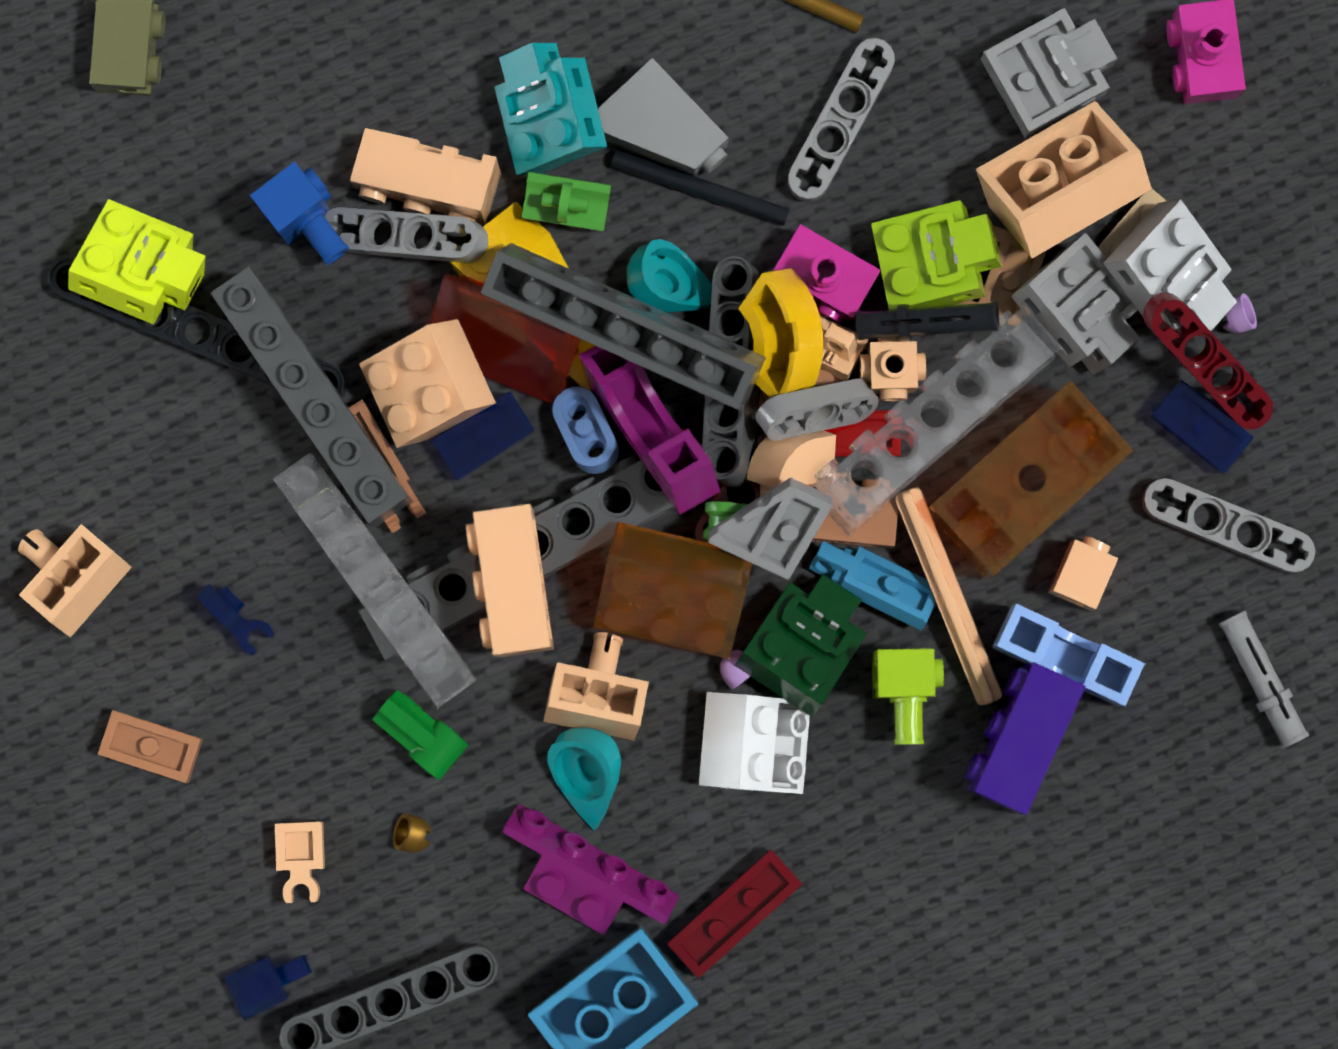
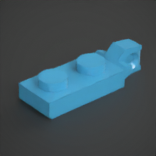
(877, 582)

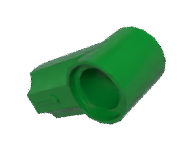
(428, 740)

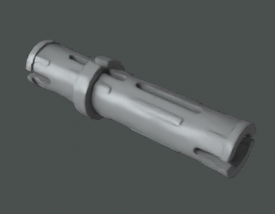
(1264, 680)

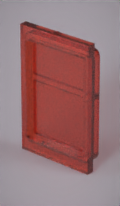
(507, 341)

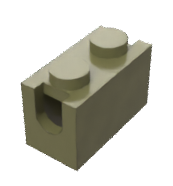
(126, 46)

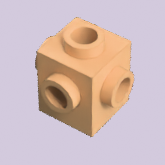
(885, 383)

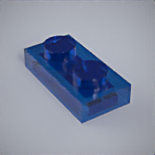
(1201, 427)
(484, 436)

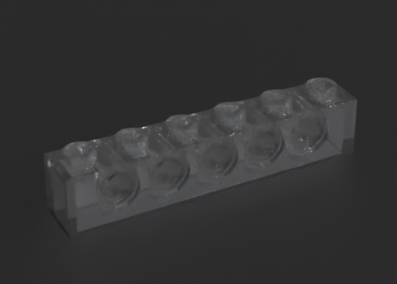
(1032, 351)
(374, 580)

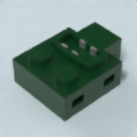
(804, 643)

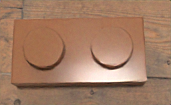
(150, 746)

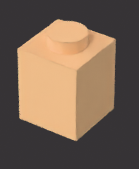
(1084, 573)

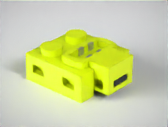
(136, 263)

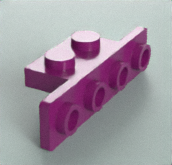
(582, 877)

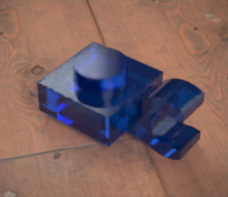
(226, 608)
(262, 985)

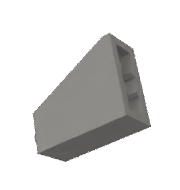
(662, 123)

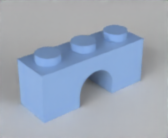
(1041, 640)

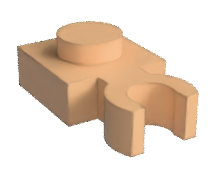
(300, 850)

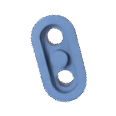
(586, 433)

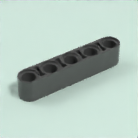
(742, 435)
(409, 986)

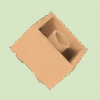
(427, 383)

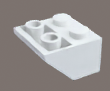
(753, 743)

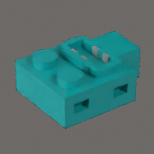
(547, 108)

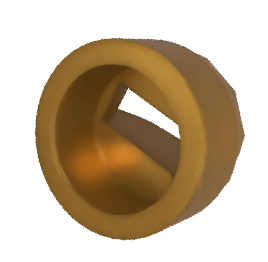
(410, 833)

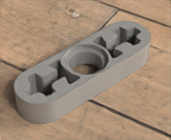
(816, 409)

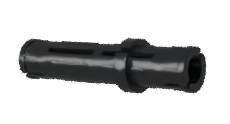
(872, 323)

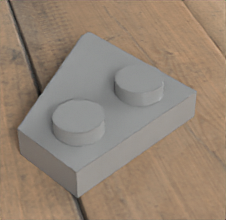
(774, 527)

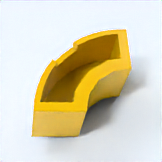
(785, 332)

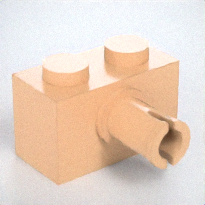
(71, 577)
(597, 695)

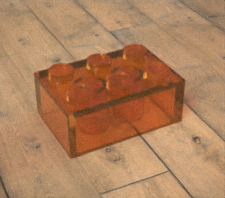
(672, 590)

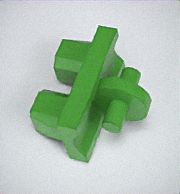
(566, 201)

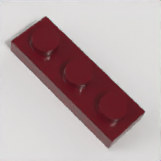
(734, 913)

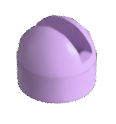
(1241, 316)
(731, 674)

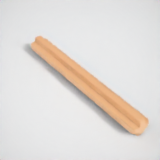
(948, 596)

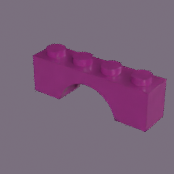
(664, 448)

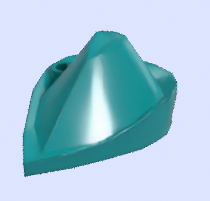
(667, 278)
(586, 770)

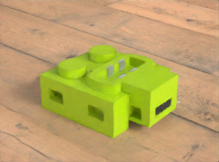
(935, 256)

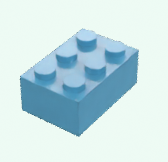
(616, 1000)

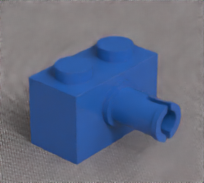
(298, 207)

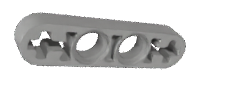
(837, 118)
(403, 231)
(1229, 521)

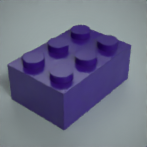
(1023, 737)

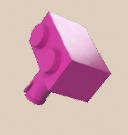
(1206, 51)
(830, 272)

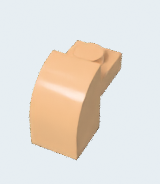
(791, 457)

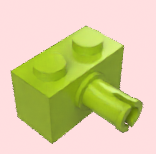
(908, 680)

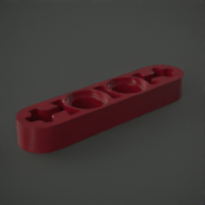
(1208, 361)

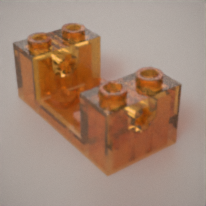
(990, 511)

